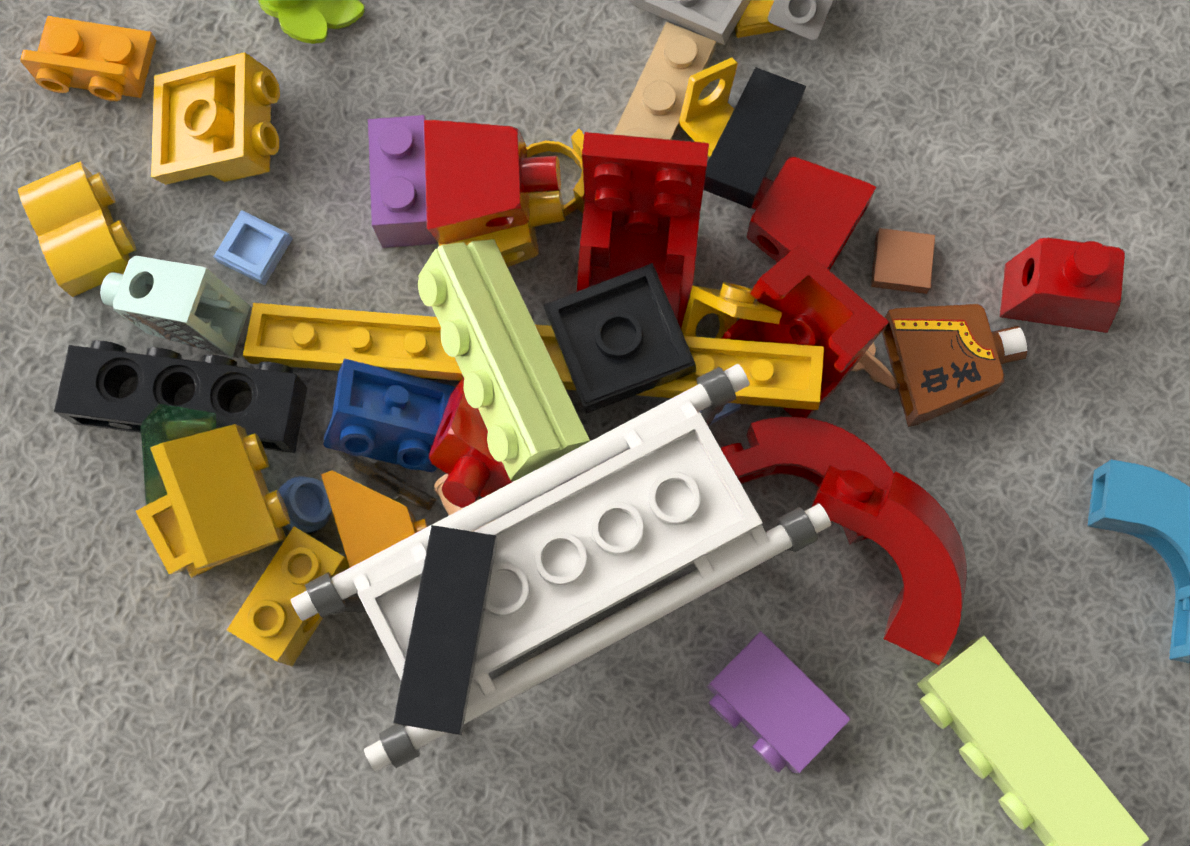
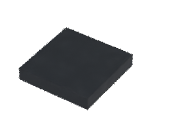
(619, 338)

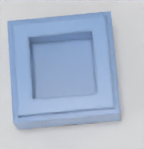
(253, 247)

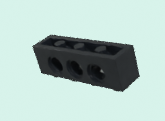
(95, 374)

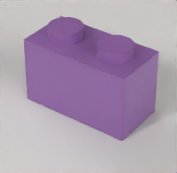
(398, 181)
(776, 705)

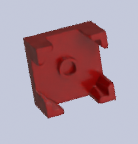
(814, 313)

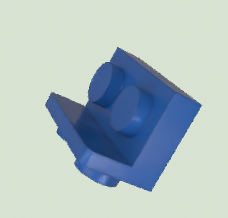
(386, 415)

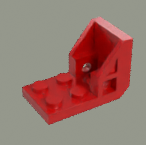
(642, 211)

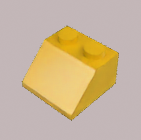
(221, 494)

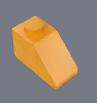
(367, 518)

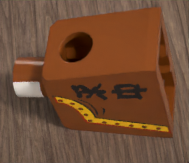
(947, 357)

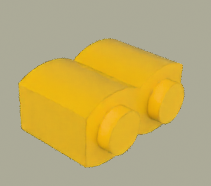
(77, 227)

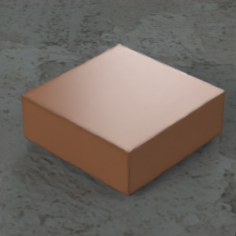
(903, 260)

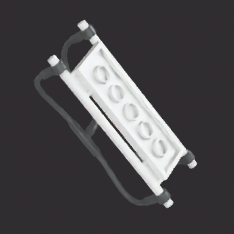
(580, 553)

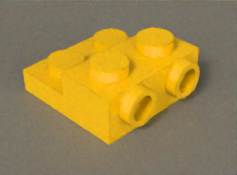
(214, 120)

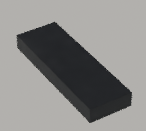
(752, 137)
(446, 630)

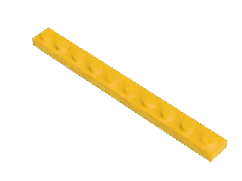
(412, 345)

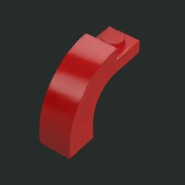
(805, 450)
(922, 544)

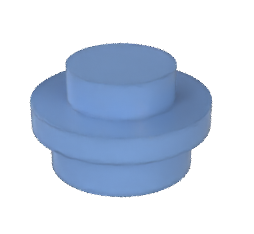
(306, 503)

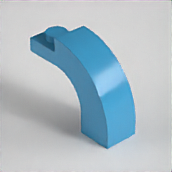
(1156, 510)

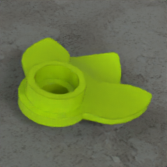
(310, 19)

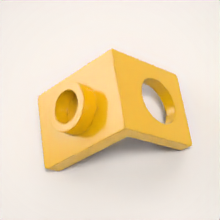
(708, 117)
(728, 304)

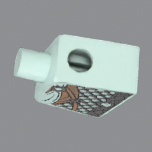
(177, 303)

